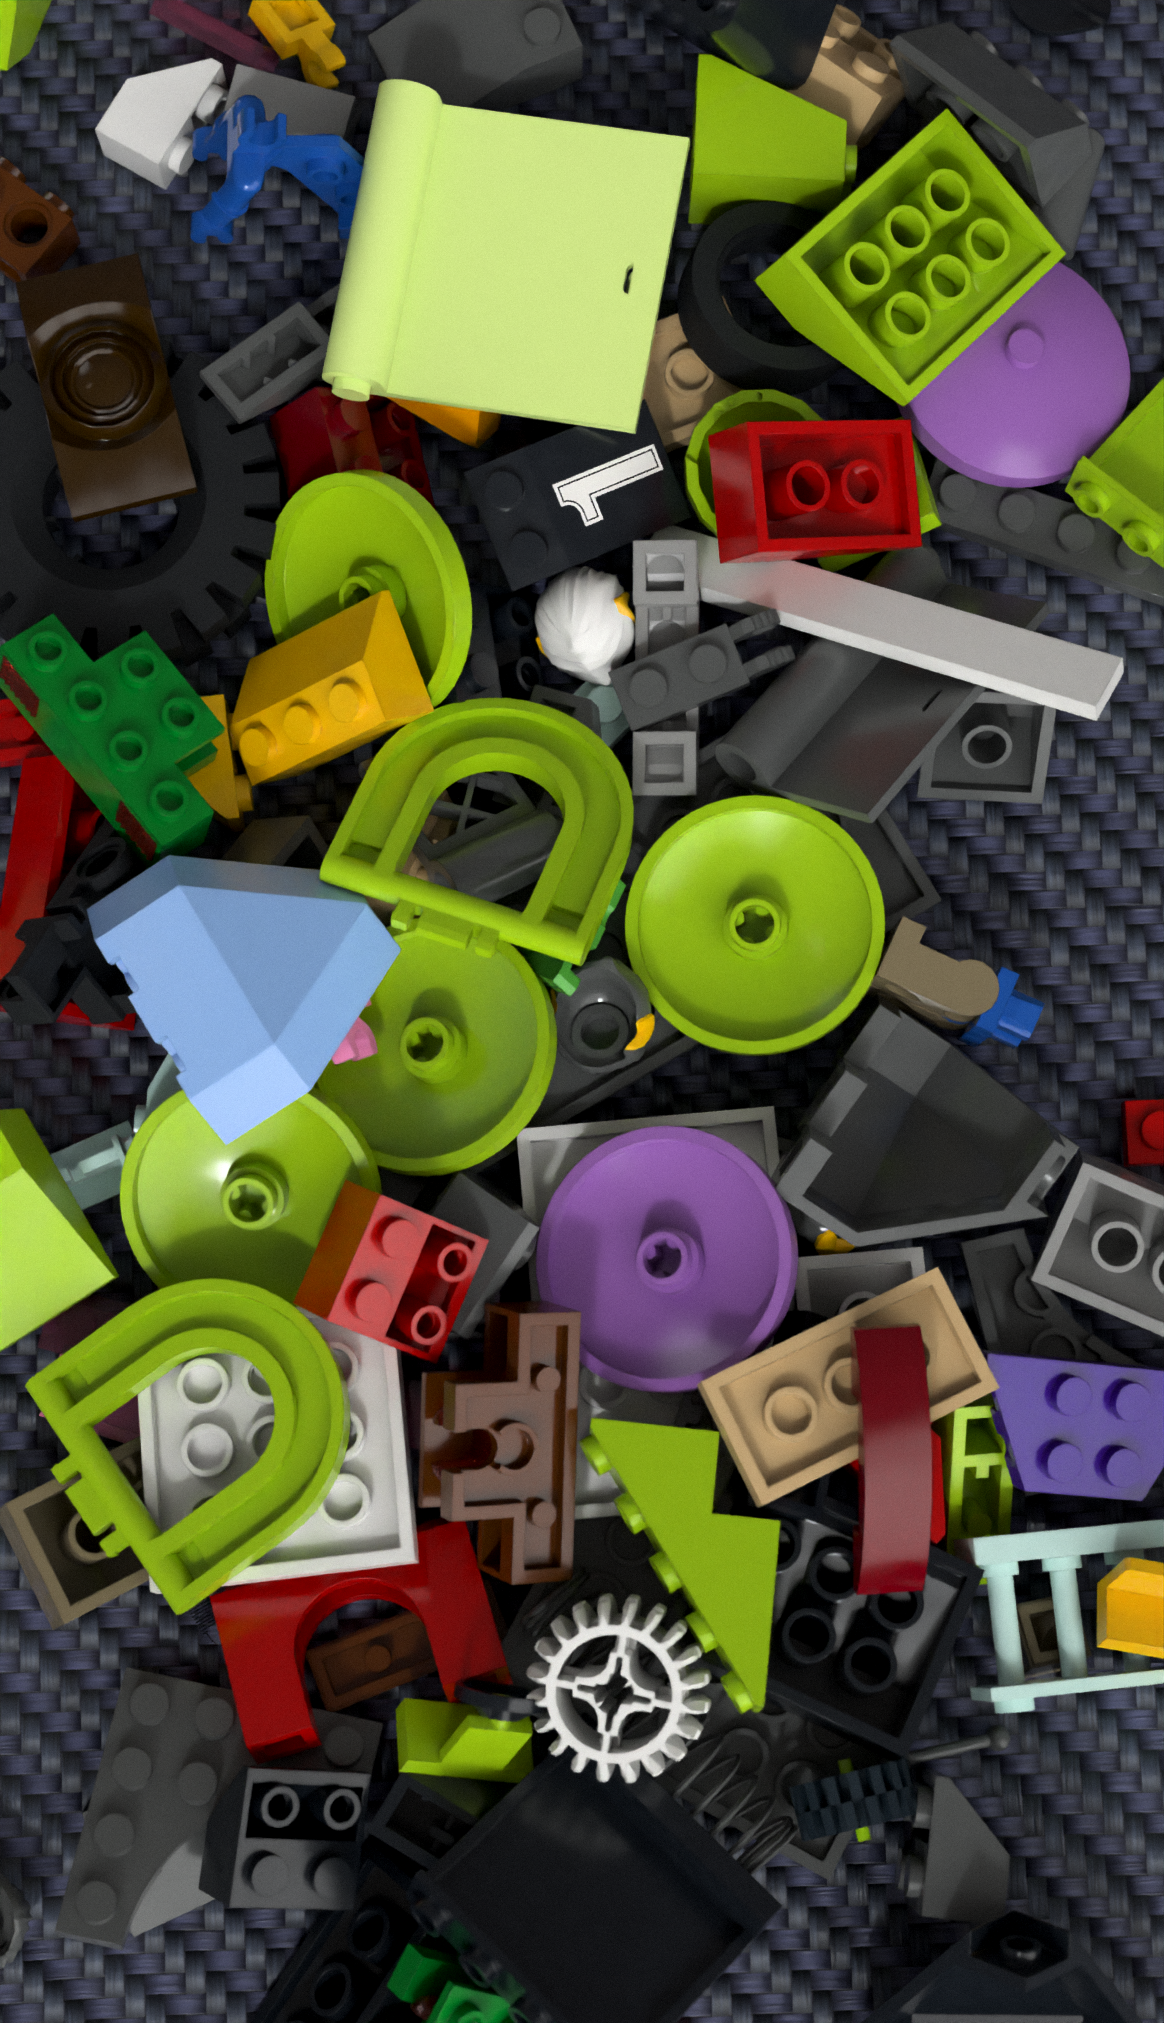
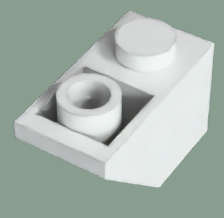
(155, 118)

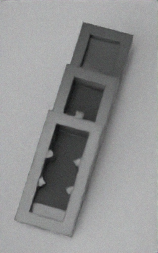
(275, 360)

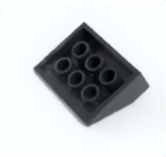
(846, 1657)

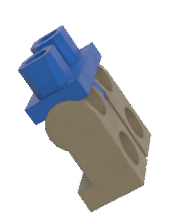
(953, 992)

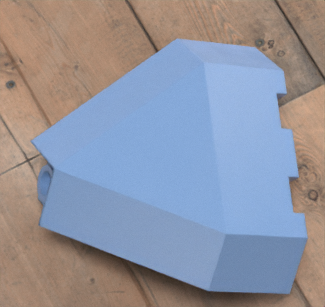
(243, 976)

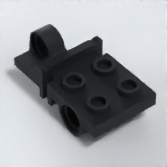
(61, 950)

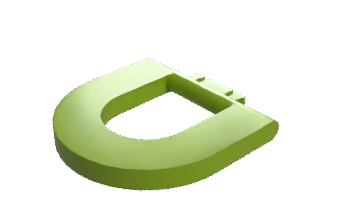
(485, 738)
(259, 1506)

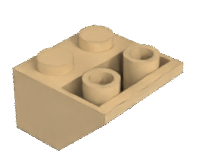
(854, 78)

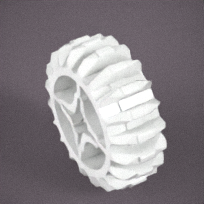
(649, 1691)

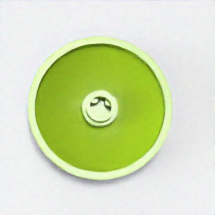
(367, 536)
(755, 925)
(457, 1057)
(241, 1206)

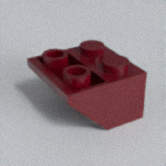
(335, 435)

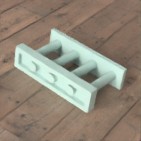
(1061, 1556)

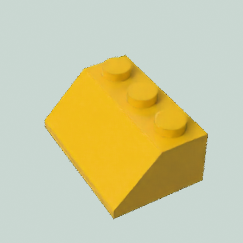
(328, 692)

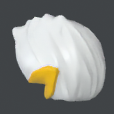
(585, 624)

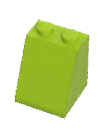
(762, 146)

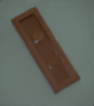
(379, 1657)

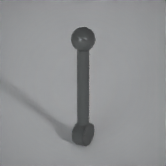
(995, 1738)

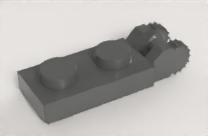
(694, 672)

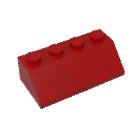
(48, 836)

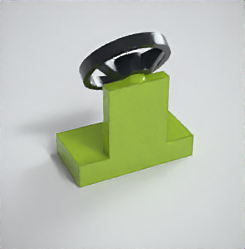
(466, 1740)

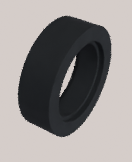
(710, 327)

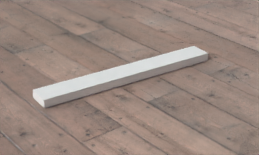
(910, 629)

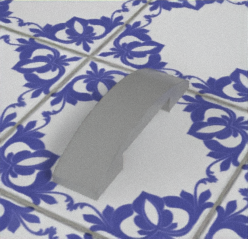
(666, 614)

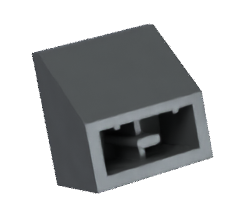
(491, 1213)
(953, 1858)

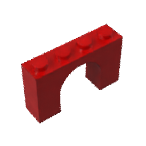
(271, 1622)

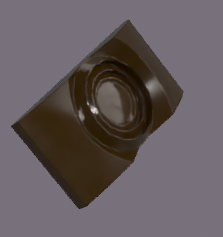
(105, 387)

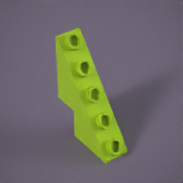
(714, 1559)

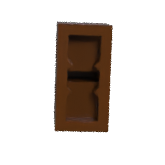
(27, 210)

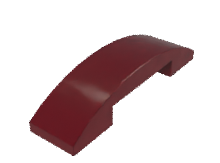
(892, 1458)

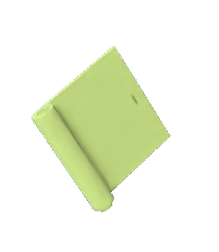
(501, 261)

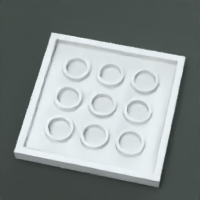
(214, 1421)

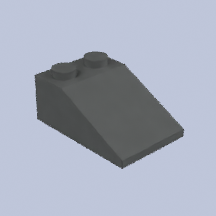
(481, 50)

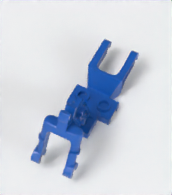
(255, 145)

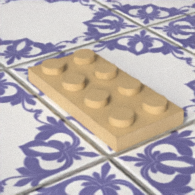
(793, 1407)

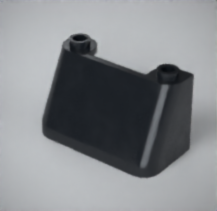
(759, 36)

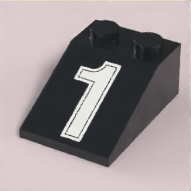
(576, 497)

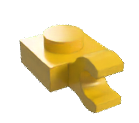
(303, 30)

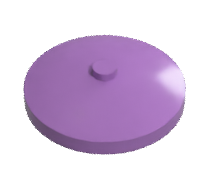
(1029, 388)
(669, 1257)

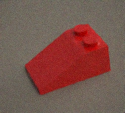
(814, 489)

